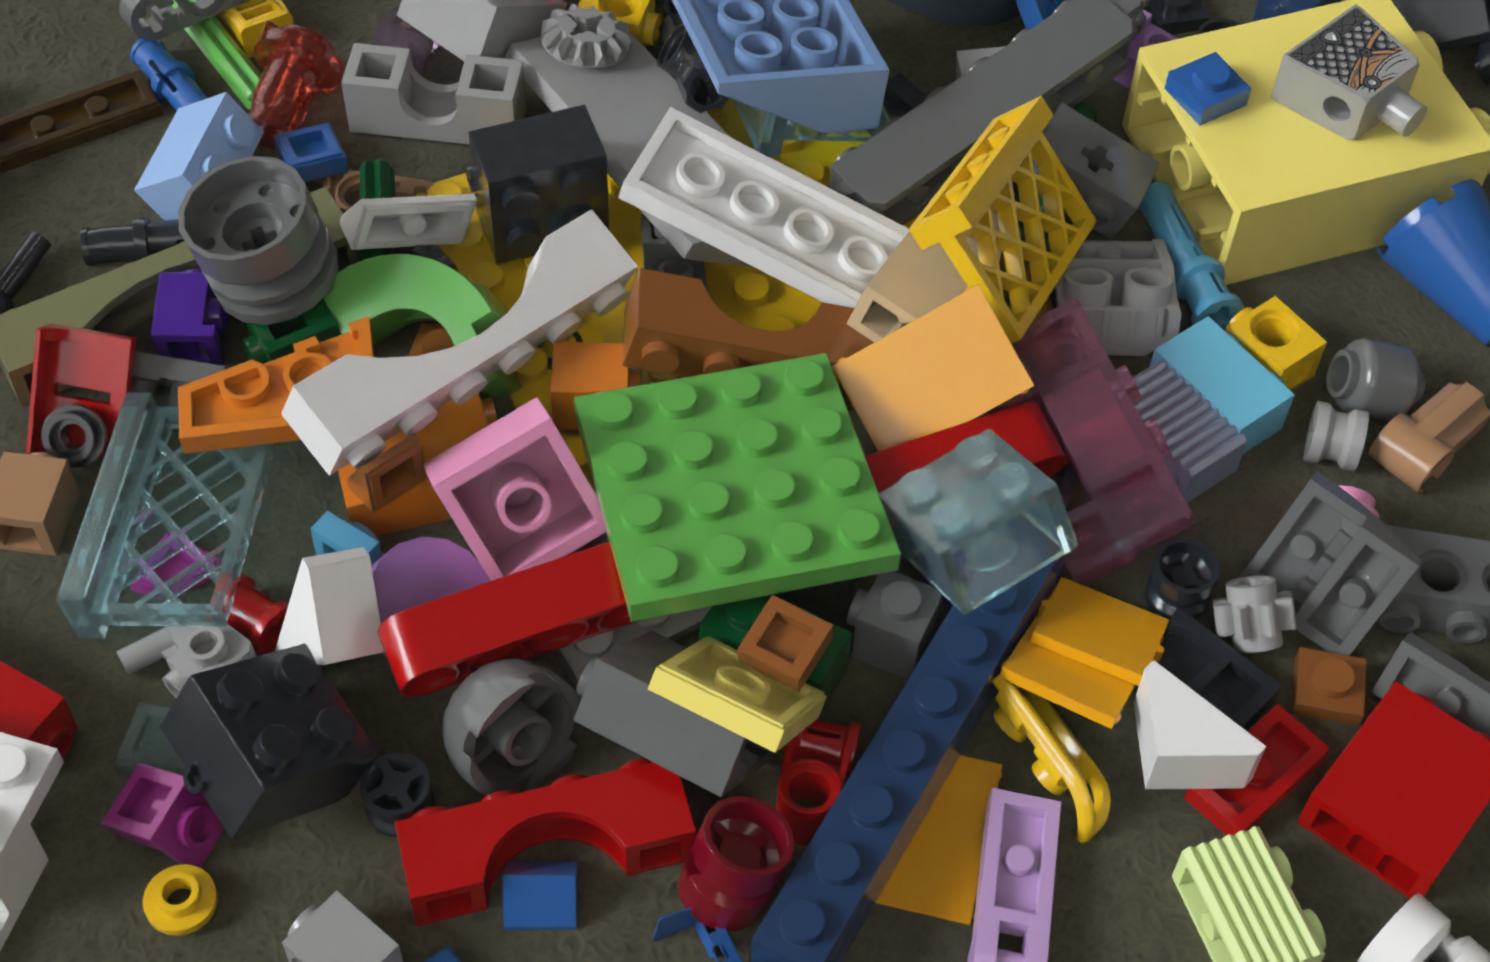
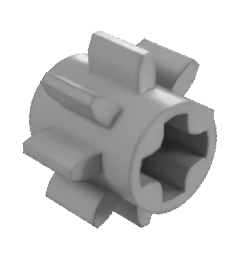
(1254, 614)

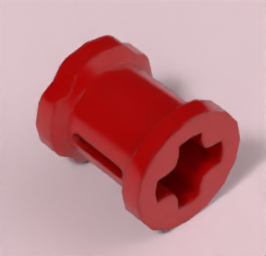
(256, 616)

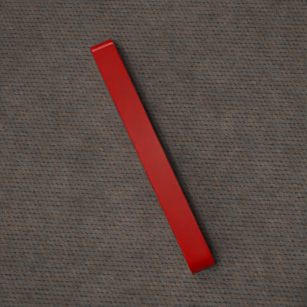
(582, 592)

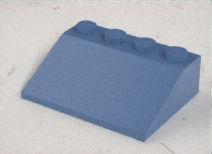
(791, 59)

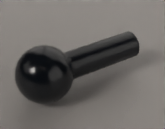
(21, 267)

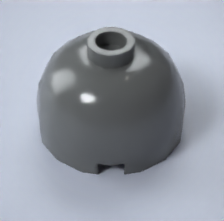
(520, 714)

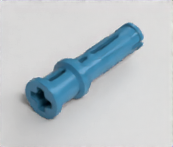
(1196, 274)

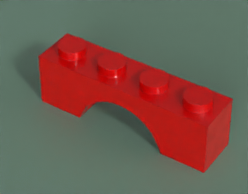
(458, 852)

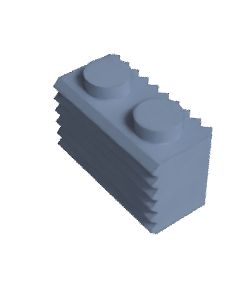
(1199, 439)

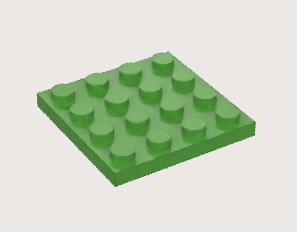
(733, 486)

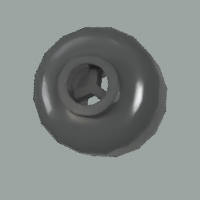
(1375, 378)

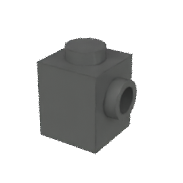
(894, 622)

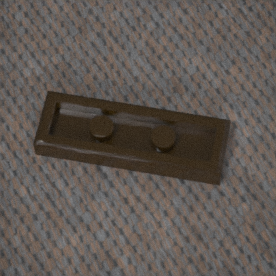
(76, 119)

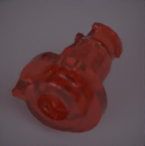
(294, 69)

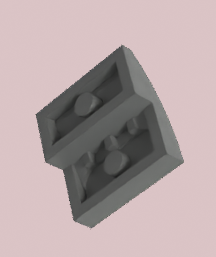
(1336, 563)

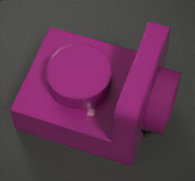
(164, 816)

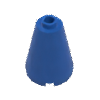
(1447, 255)

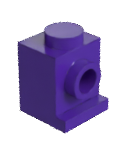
(188, 318)

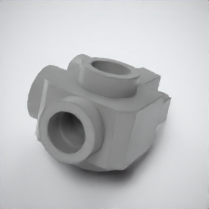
(187, 651)

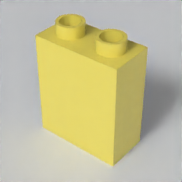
(1278, 187)

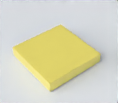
(721, 689)

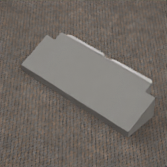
(626, 109)

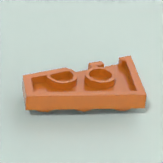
(247, 400)

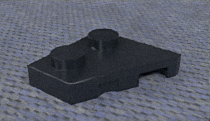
(1216, 670)

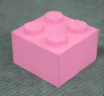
(517, 493)

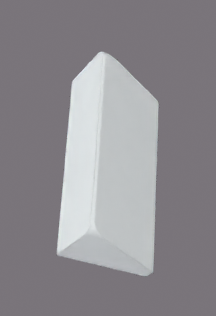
(408, 221)

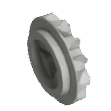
(585, 37)

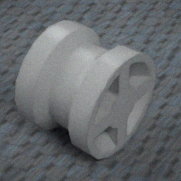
(1336, 436)

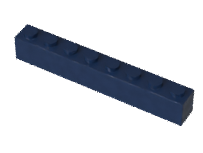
(897, 779)

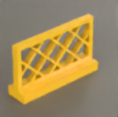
(985, 184)

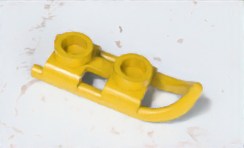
(1061, 758)

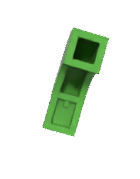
(415, 289)

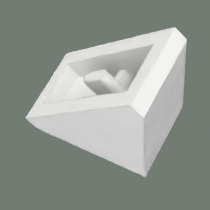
(333, 608)
(1188, 739)

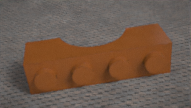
(683, 333)

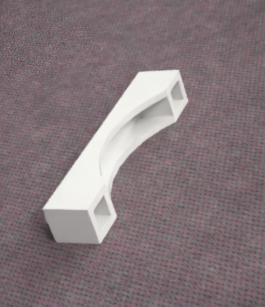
(365, 400)

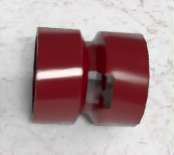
(735, 863)

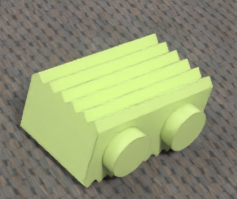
(1245, 901)

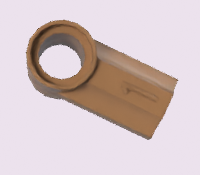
(1430, 437)

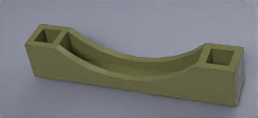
(118, 300)

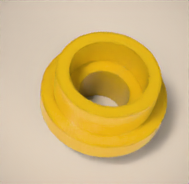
(184, 917)

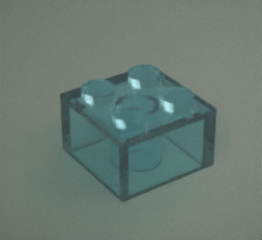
(978, 520)

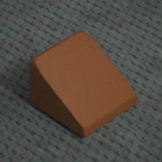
(389, 474)

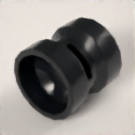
(1182, 577)

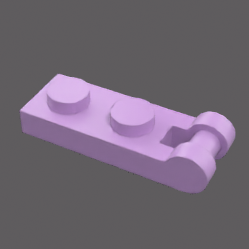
(1016, 877)

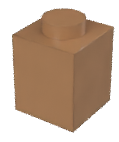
(35, 501)

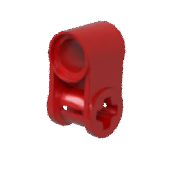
(816, 770)

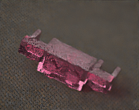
(1106, 441)

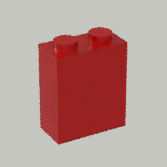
(1403, 791)

